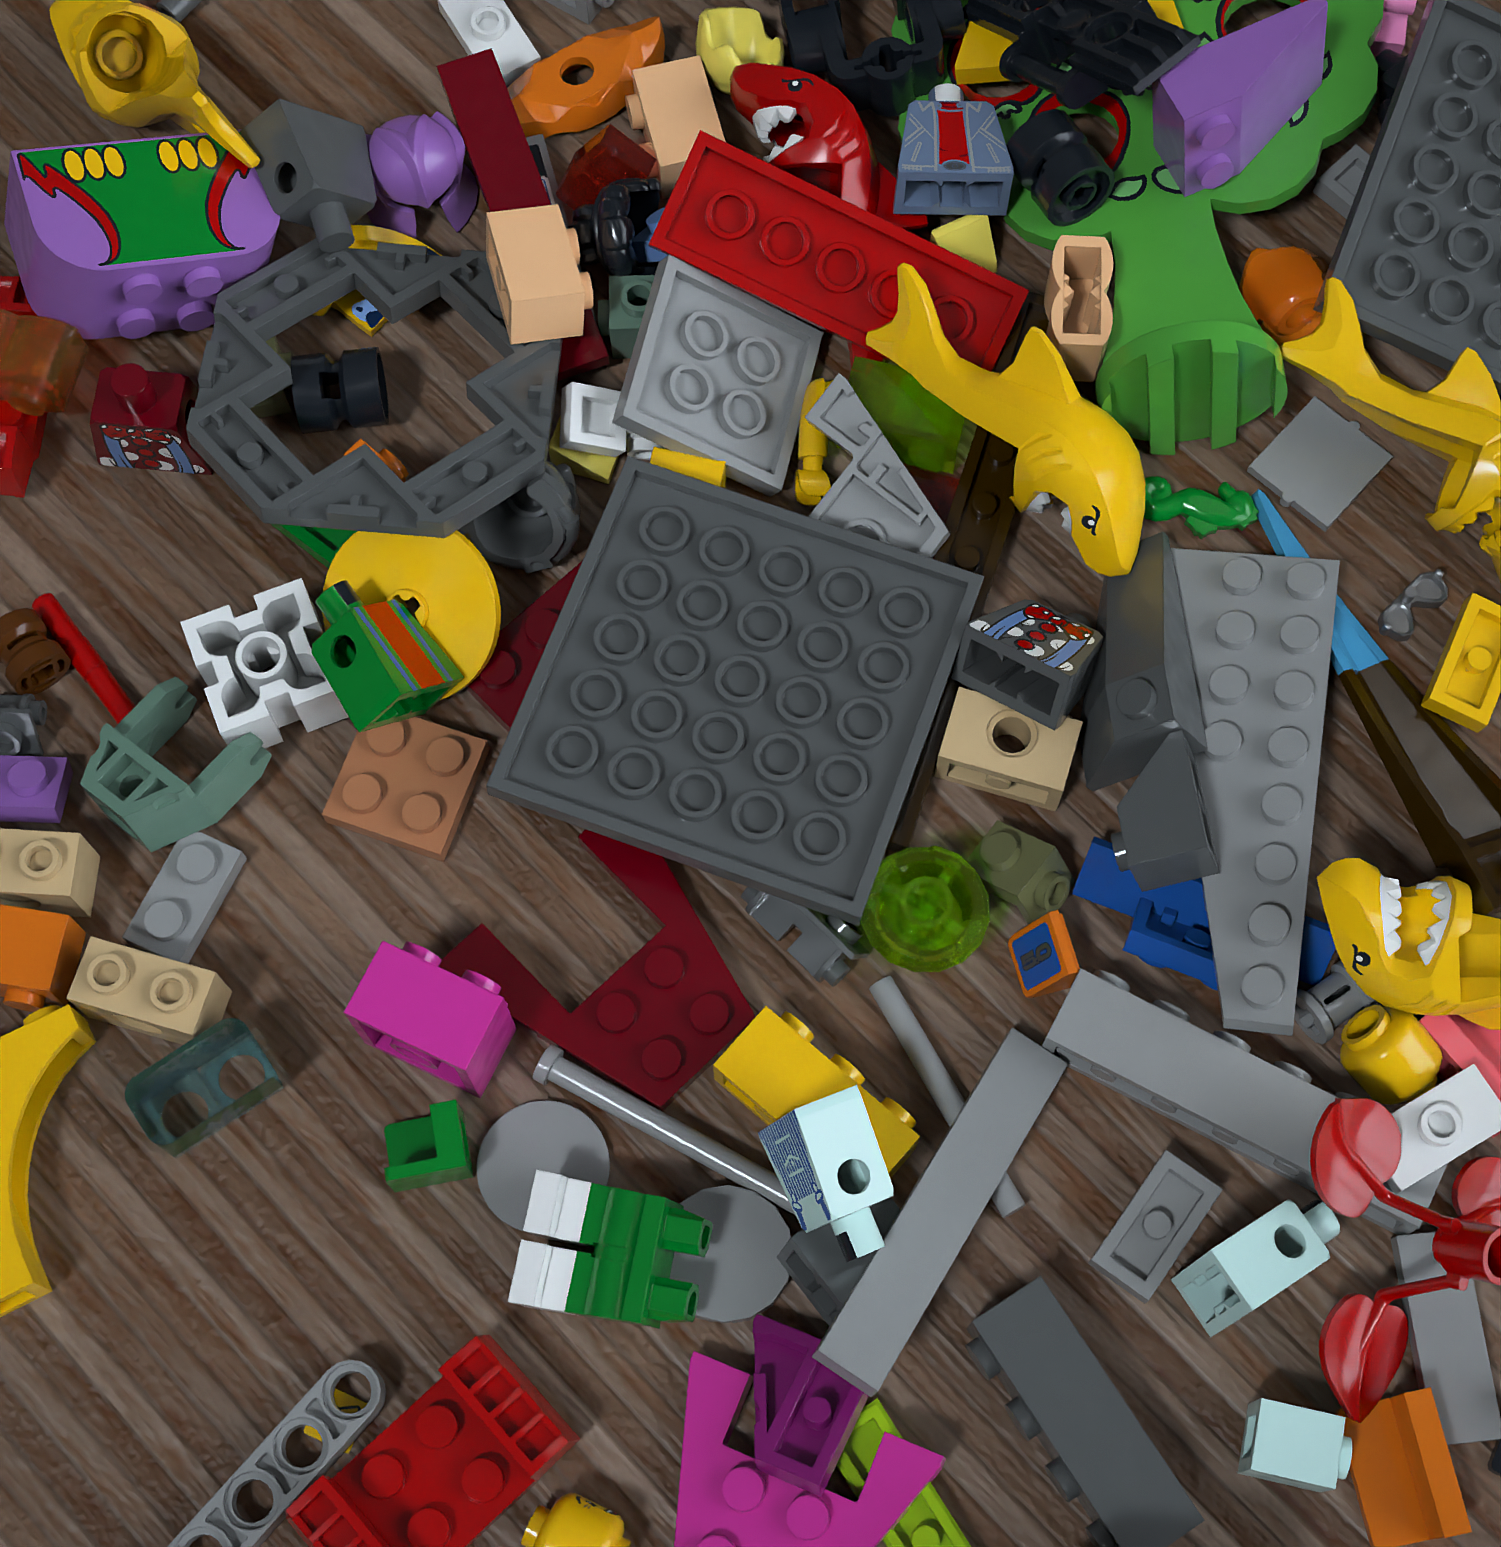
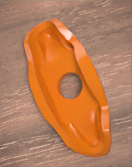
(553, 106)

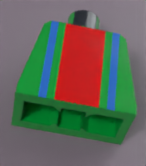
(379, 659)

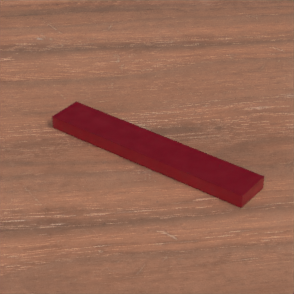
(507, 170)

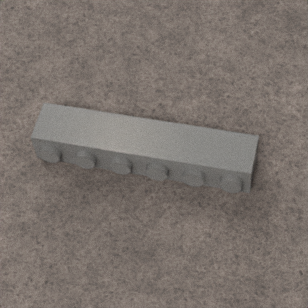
(1205, 1083)

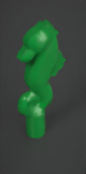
(1201, 509)

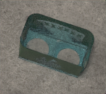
(178, 1073)

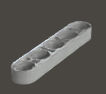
(271, 1465)

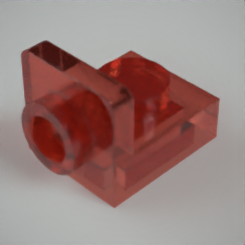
(599, 162)

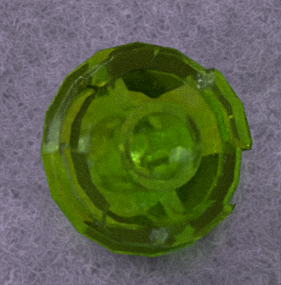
(926, 909)

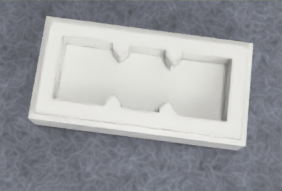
(491, 25)
(1444, 1125)

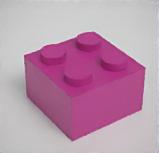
(431, 1016)

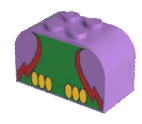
(135, 232)

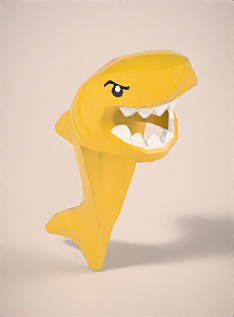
(1062, 440)
(1414, 943)

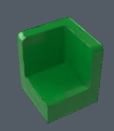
(428, 1149)

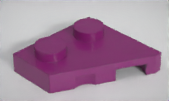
(799, 1407)

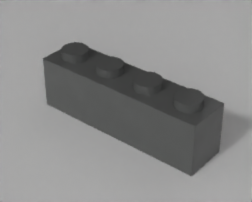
(1080, 1421)

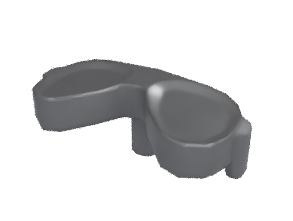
(1423, 592)

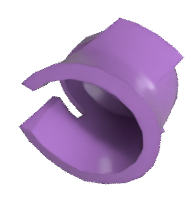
(414, 165)

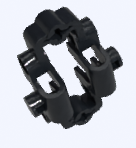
(890, 69)

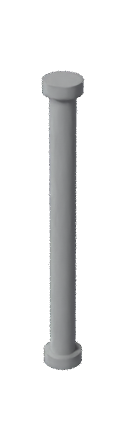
(659, 1125)

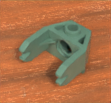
(147, 796)

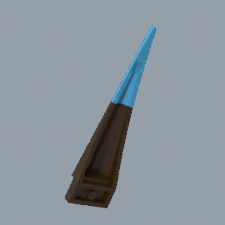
(1437, 776)

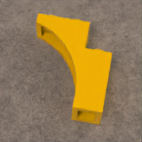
(31, 1070)

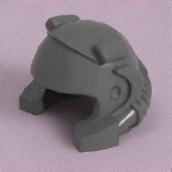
(531, 526)

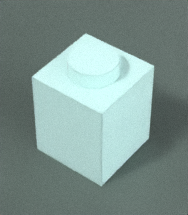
(1294, 1446)

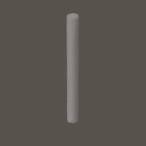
(934, 1074)

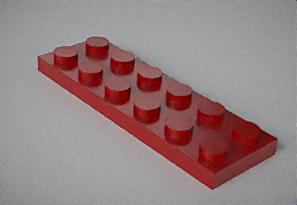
(823, 254)

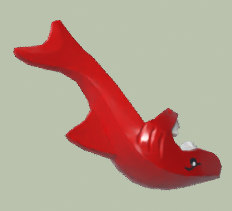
(821, 142)

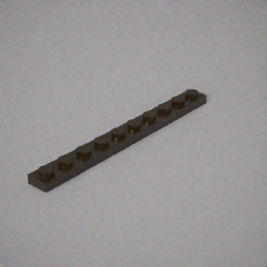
(978, 533)

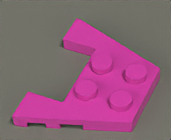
(735, 1505)

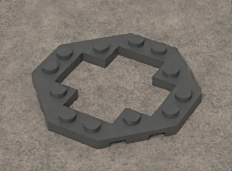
(360, 488)

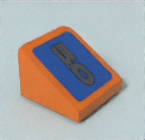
(1044, 956)

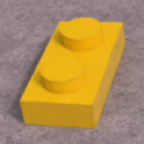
(1470, 667)

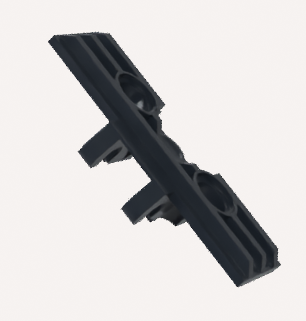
(1109, 41)

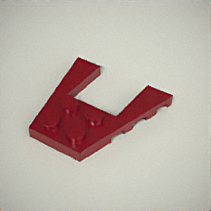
(652, 1019)

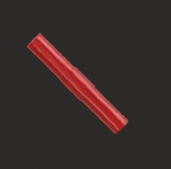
(83, 656)

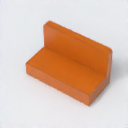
(1405, 1472)

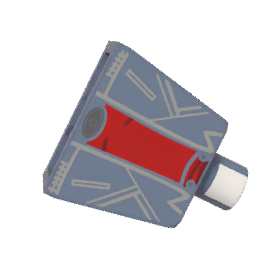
(952, 158)

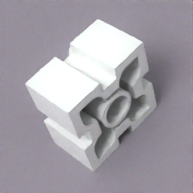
(236, 651)

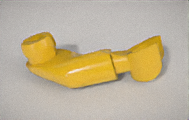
(812, 449)

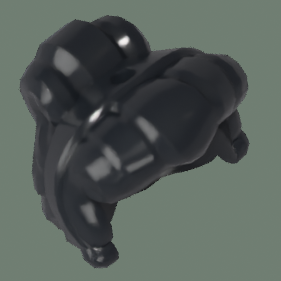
(612, 222)

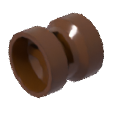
(29, 657)

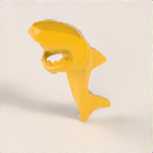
(140, 69)
(1451, 420)

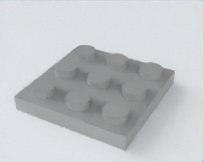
(718, 375)

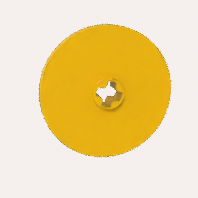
(445, 577)

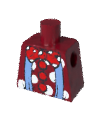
(143, 420)

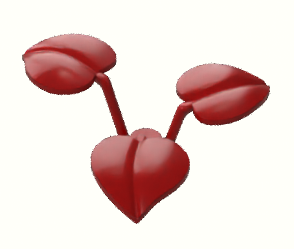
(1350, 1159)

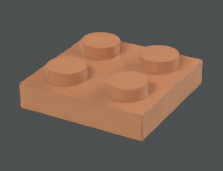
(407, 785)

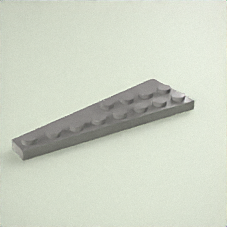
(1261, 679)

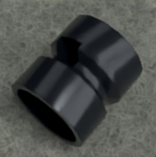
(1060, 167)
(361, 390)

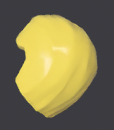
(731, 39)

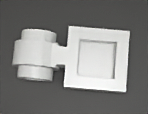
(588, 424)

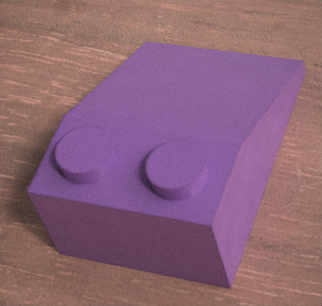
(1236, 95)

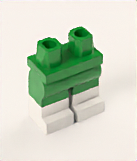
(631, 1256)

